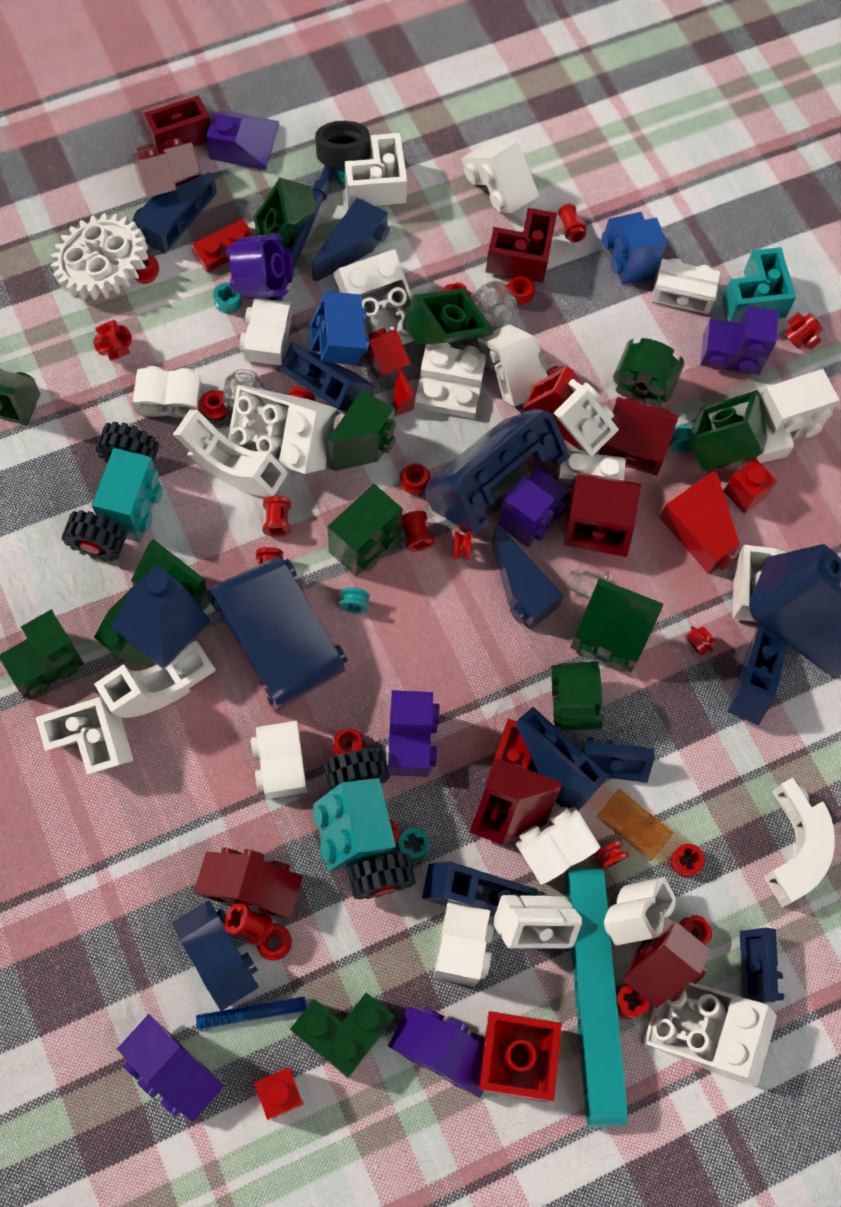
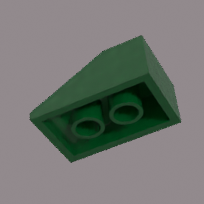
(616, 626)

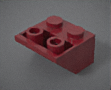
(176, 118)
(641, 436)
(602, 514)
(513, 802)

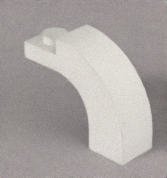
(239, 467)
(144, 691)
(812, 849)

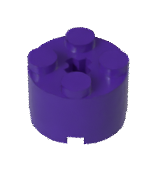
(260, 266)

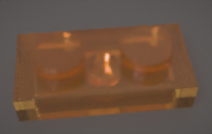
(634, 824)

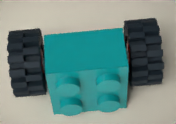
(123, 496)
(357, 825)

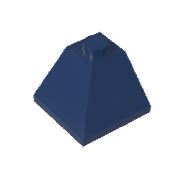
(160, 617)

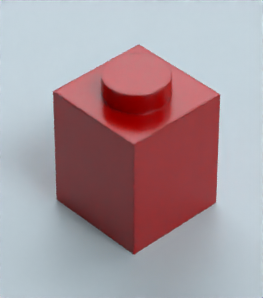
(386, 352)
(750, 485)
(278, 1093)

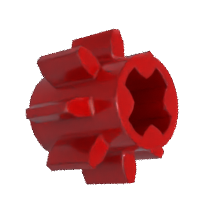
(804, 330)
(112, 340)

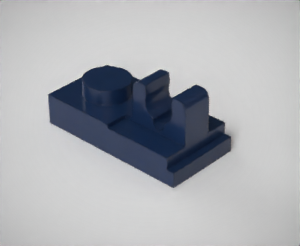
(621, 760)
(760, 965)

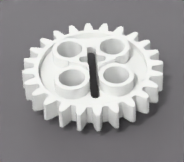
(99, 256)

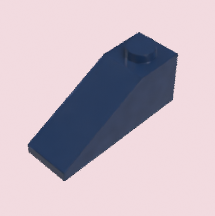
(171, 213)
(351, 239)
(325, 379)
(526, 586)
(758, 677)
(560, 760)
(469, 887)

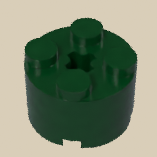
(648, 371)
(579, 695)

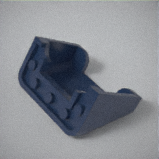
(464, 485)
(802, 603)
(277, 631)

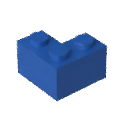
(634, 246)
(339, 328)

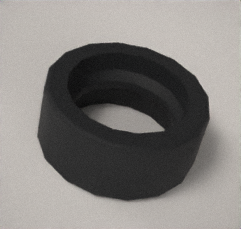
(342, 142)

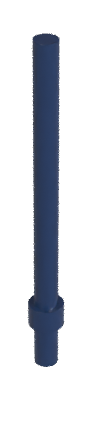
(320, 192)

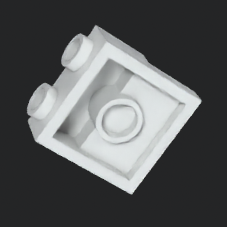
(450, 380)

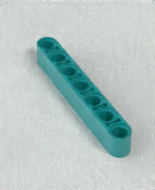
(596, 1003)

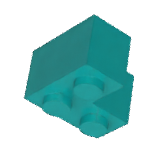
(764, 286)

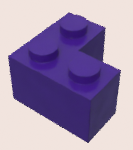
(740, 345)
(532, 506)
(411, 724)
(441, 1047)
(168, 1070)

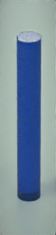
(251, 1012)

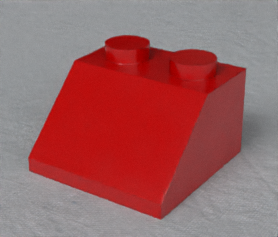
(520, 1057)

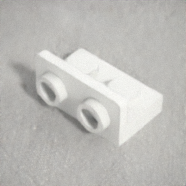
(586, 418)

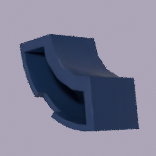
(215, 955)

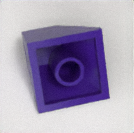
(241, 139)

